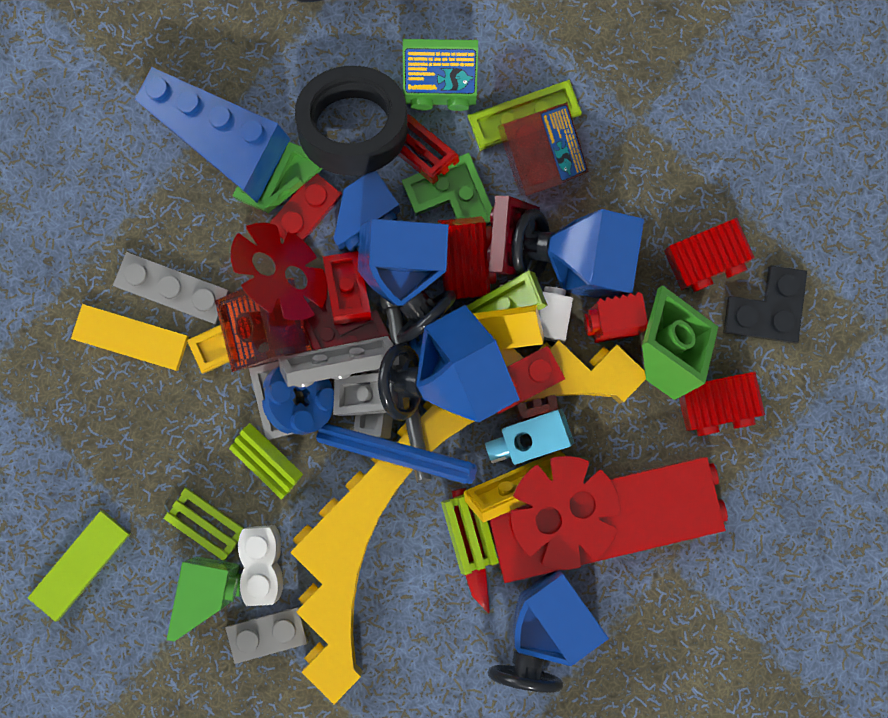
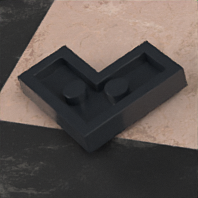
(775, 317)

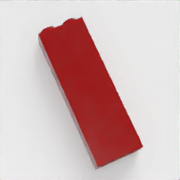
(655, 511)

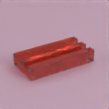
(535, 407)

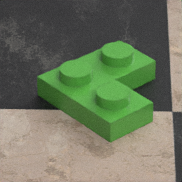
(459, 187)

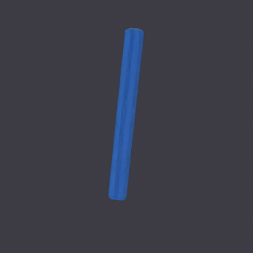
(398, 453)

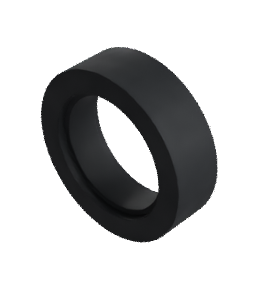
(351, 83)

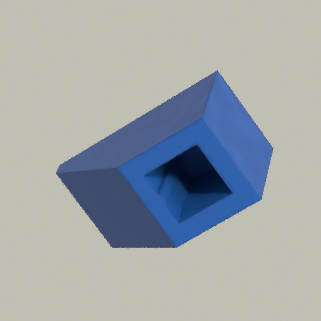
(360, 202)

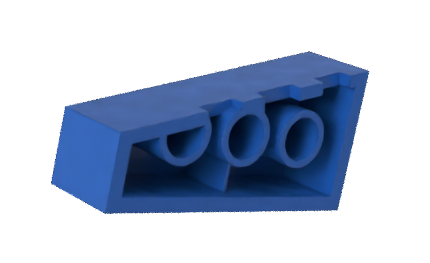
(224, 134)

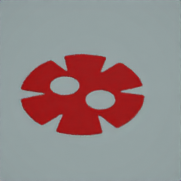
(267, 289)
(541, 492)

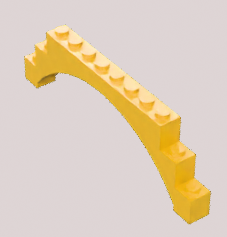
(339, 541)

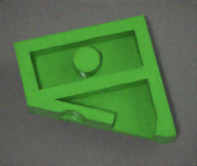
(289, 175)

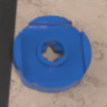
(297, 418)

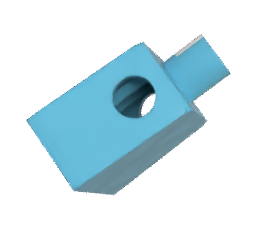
(548, 434)

